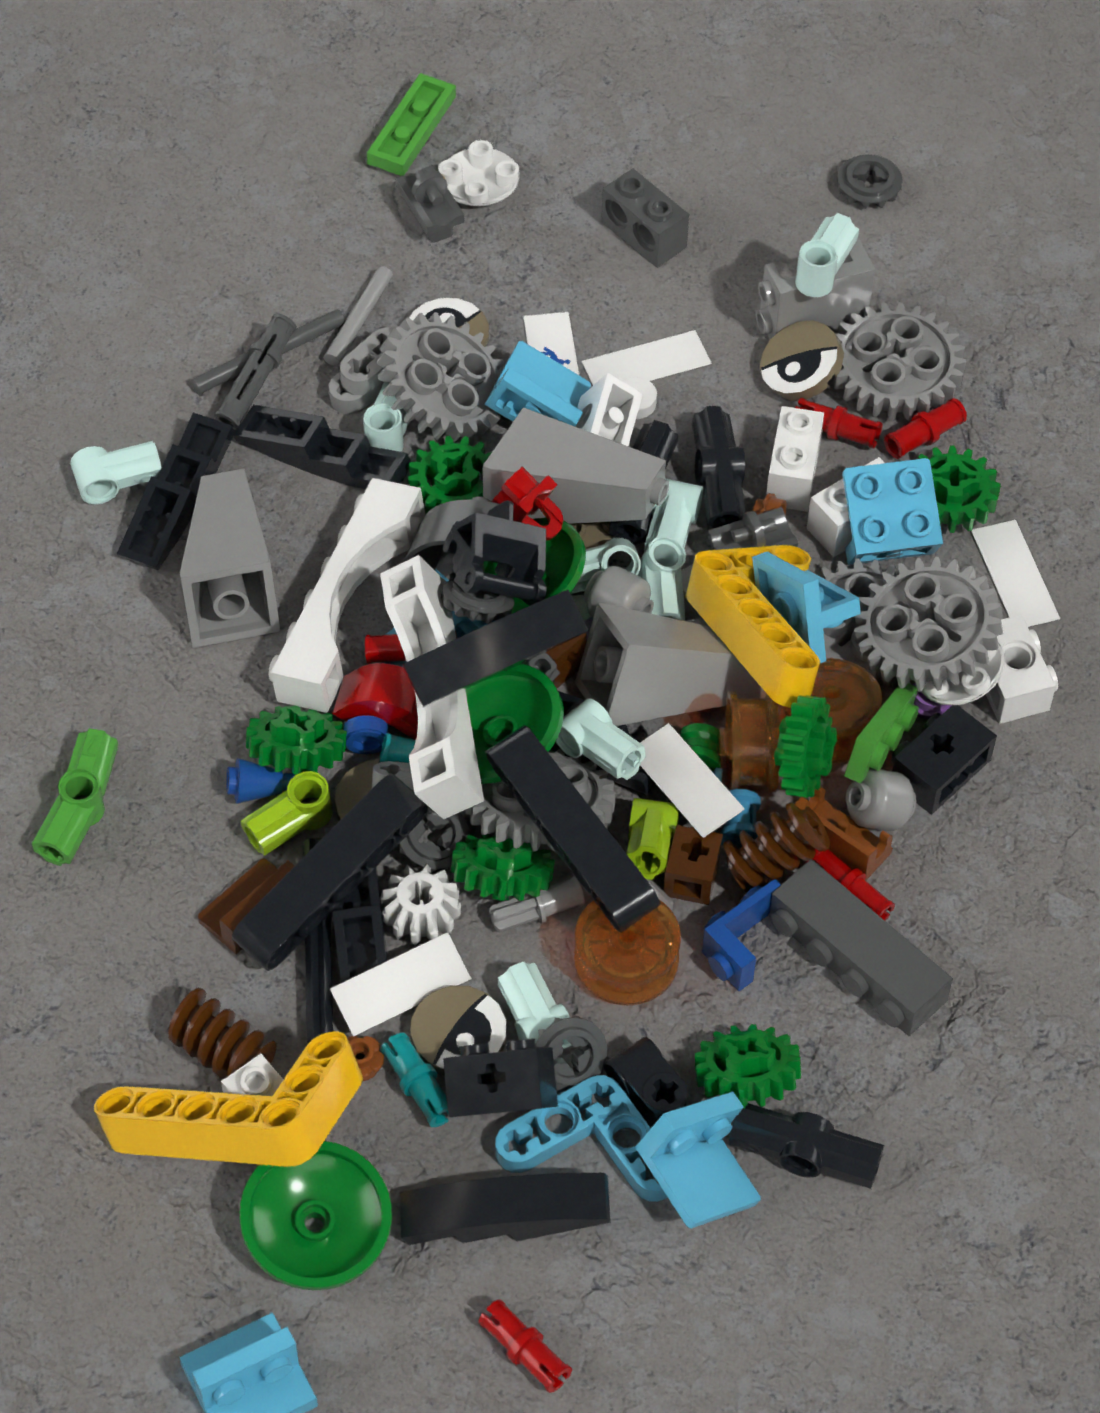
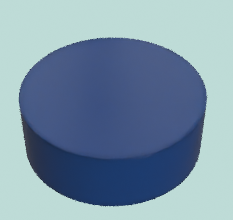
(365, 734)

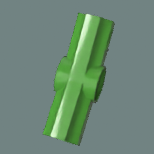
(72, 818)

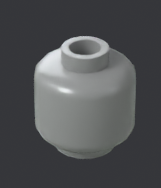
(618, 588)
(881, 801)

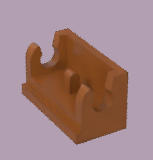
(849, 841)

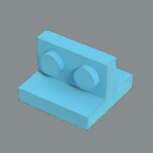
(804, 599)
(250, 1372)

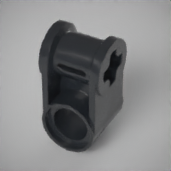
(647, 1080)

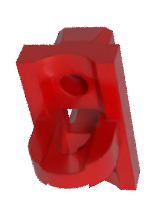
(529, 497)

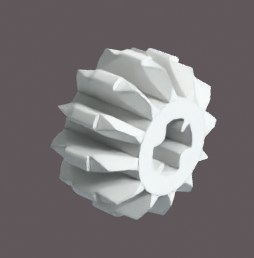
(420, 904)

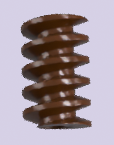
(776, 847)
(212, 1039)

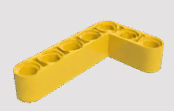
(748, 624)
(239, 1127)

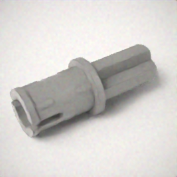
(552, 901)

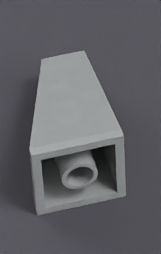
(593, 474)
(227, 565)
(657, 666)

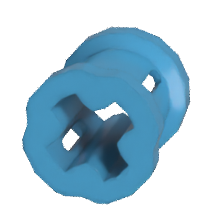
(744, 820)

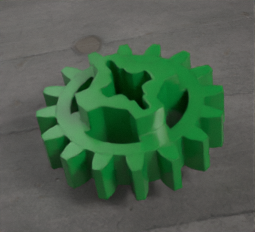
(451, 470)
(963, 488)
(295, 739)
(805, 746)
(501, 868)
(749, 1064)

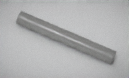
(358, 316)

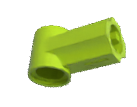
(286, 814)
(651, 834)

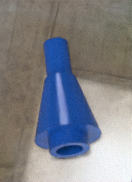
(251, 781)

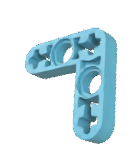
(598, 1120)

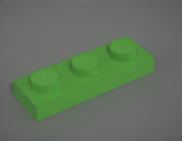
(411, 124)
(883, 733)

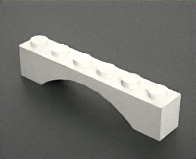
(382, 527)
(444, 752)

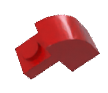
(379, 692)

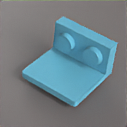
(538, 385)
(891, 511)
(694, 1162)

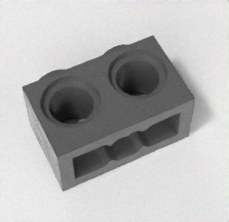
(645, 217)

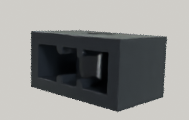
(944, 756)
(472, 1079)

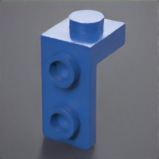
(721, 945)

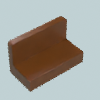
(239, 899)

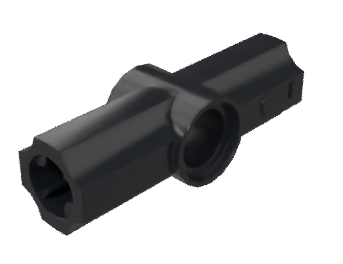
(806, 1145)

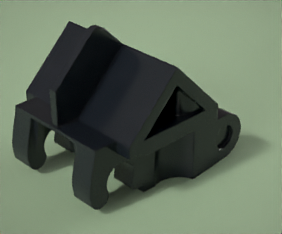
(498, 539)

